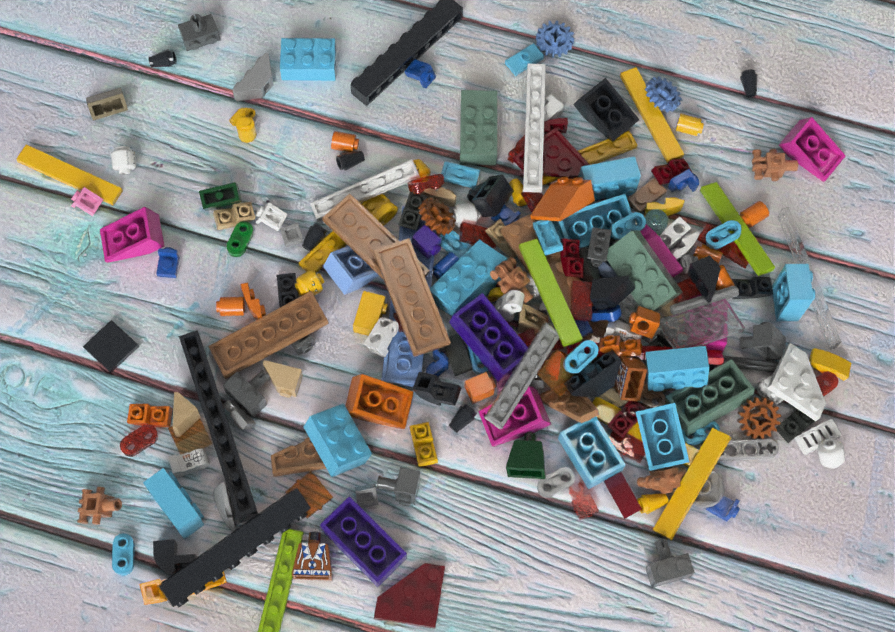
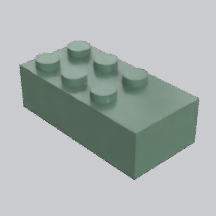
(478, 127)
(652, 280)
(724, 393)

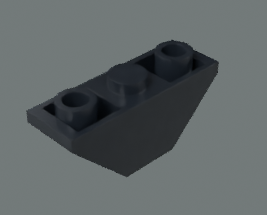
(596, 377)

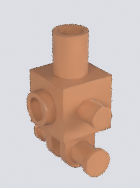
(771, 165)
(511, 278)
(662, 479)
(97, 505)

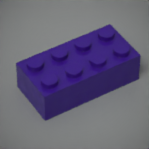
(489, 336)
(363, 541)

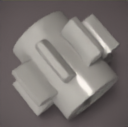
(685, 262)

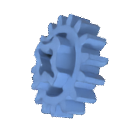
(545, 39)
(663, 94)

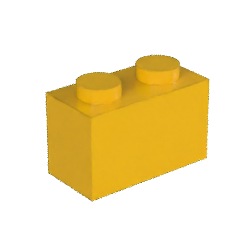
(370, 310)

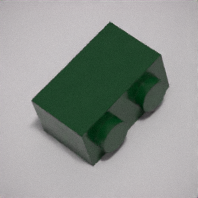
(220, 196)

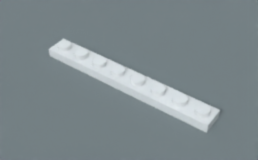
(534, 128)

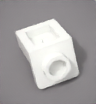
(271, 216)

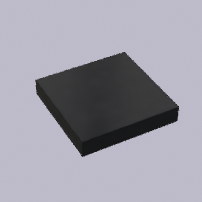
(111, 346)

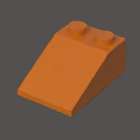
(564, 199)
(378, 401)

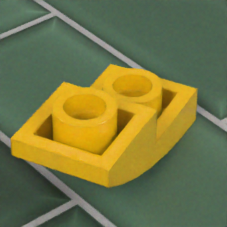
(671, 206)
(827, 361)
(423, 444)

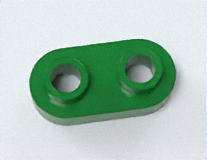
(241, 238)

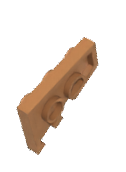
(575, 407)
(296, 459)

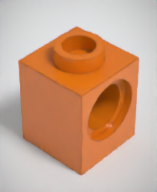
(646, 328)

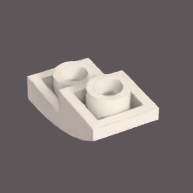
(686, 245)

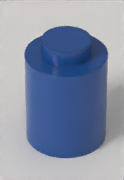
(444, 265)

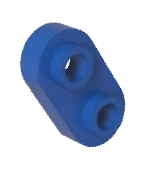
(609, 314)

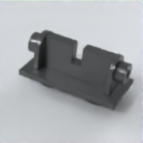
(599, 246)

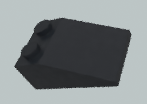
(606, 110)

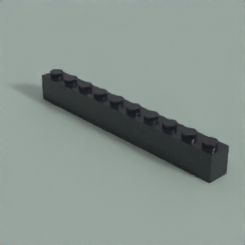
(218, 426)

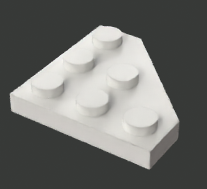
(797, 382)

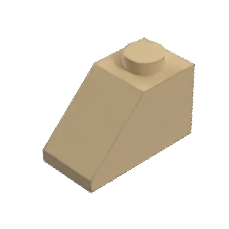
(284, 378)

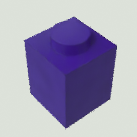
(426, 242)

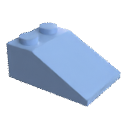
(348, 270)

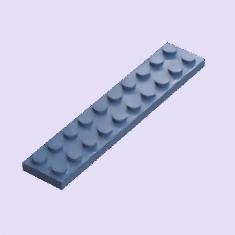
(399, 364)

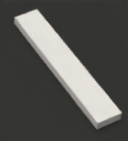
(368, 188)

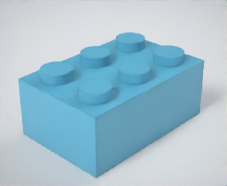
(308, 59)
(612, 177)
(792, 292)
(677, 368)
(662, 436)
(337, 440)
(591, 452)
(175, 502)

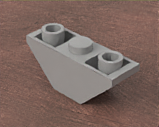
(255, 81)

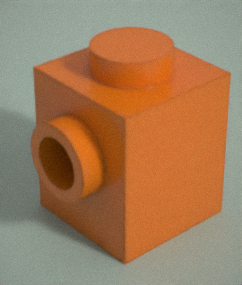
(479, 387)

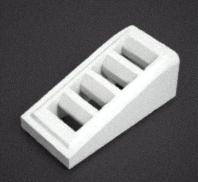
(823, 427)

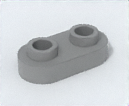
(554, 481)

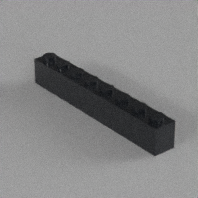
(406, 50)
(234, 547)

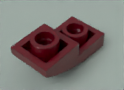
(559, 123)
(666, 172)
(570, 260)
(625, 419)
(622, 495)

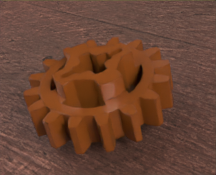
(437, 216)
(758, 425)

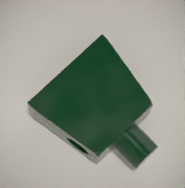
(526, 458)

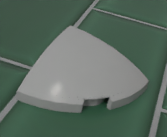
(223, 505)

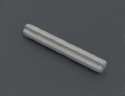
(727, 293)

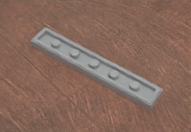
(522, 376)

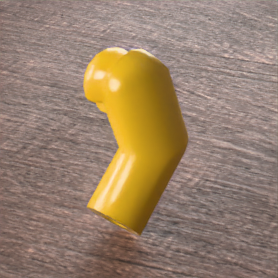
(242, 112)

